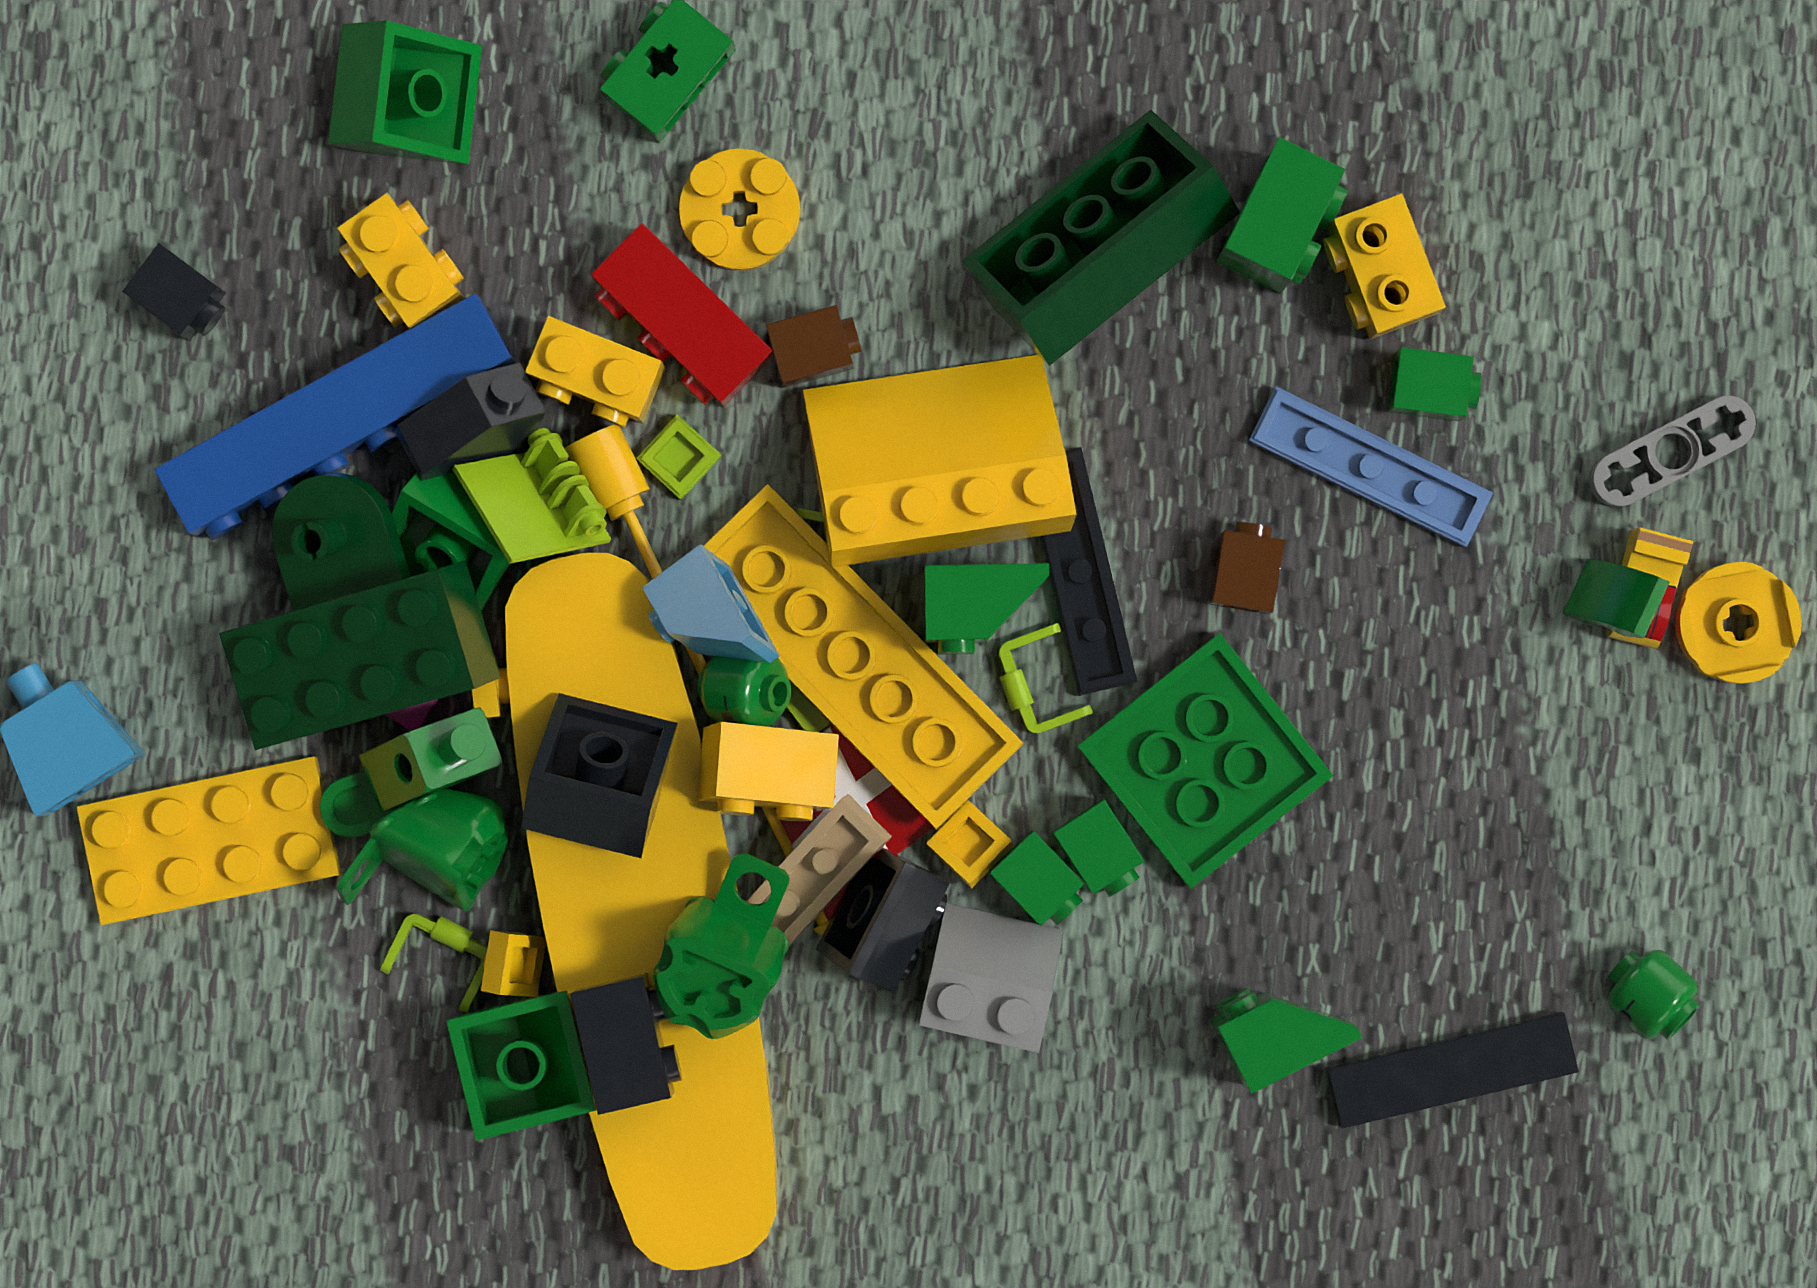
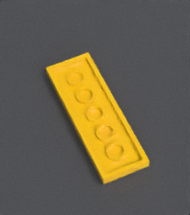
(863, 662)

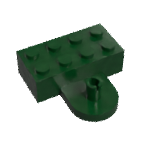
(359, 625)

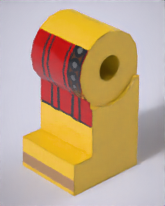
(1662, 557)

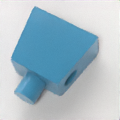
(62, 740)

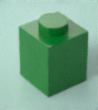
(1433, 384)
(1099, 849)
(1039, 880)

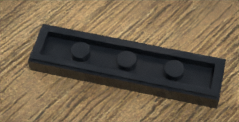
(1087, 593)
(1452, 1070)

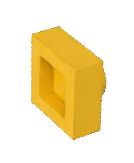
(493, 695)
(969, 844)
(513, 963)

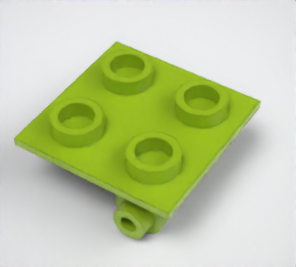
(535, 500)

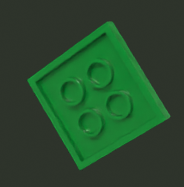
(1204, 760)

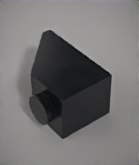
(473, 422)

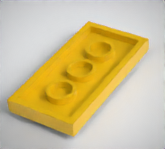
(208, 840)

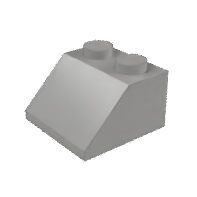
(991, 978)

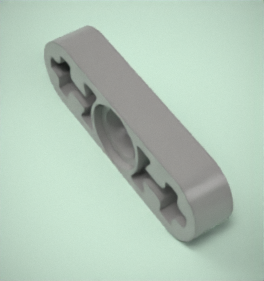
(1704, 417)

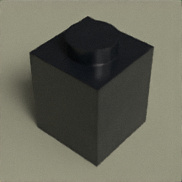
(176, 294)

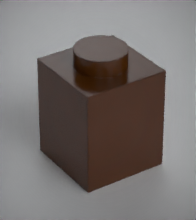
(813, 345)
(1247, 569)

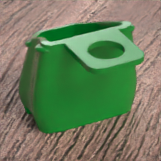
(440, 841)
(723, 955)

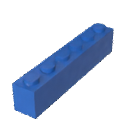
(330, 419)

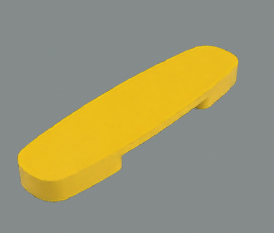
(703, 1164)

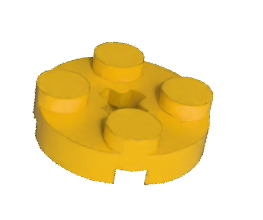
(765, 233)
(1756, 593)

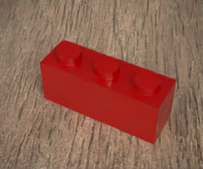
(680, 317)

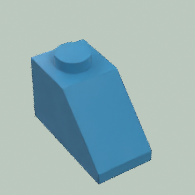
(707, 609)

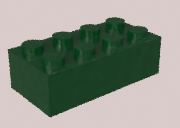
(1101, 236)

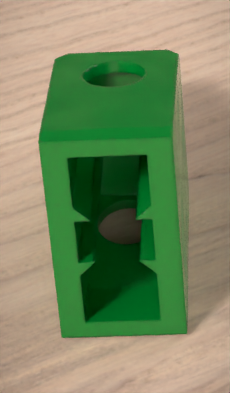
(439, 757)

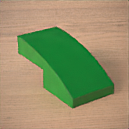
(1616, 598)

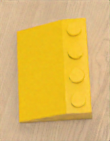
(938, 460)

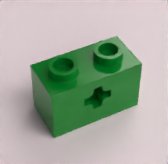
(698, 56)

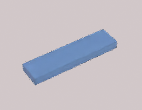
(1370, 467)

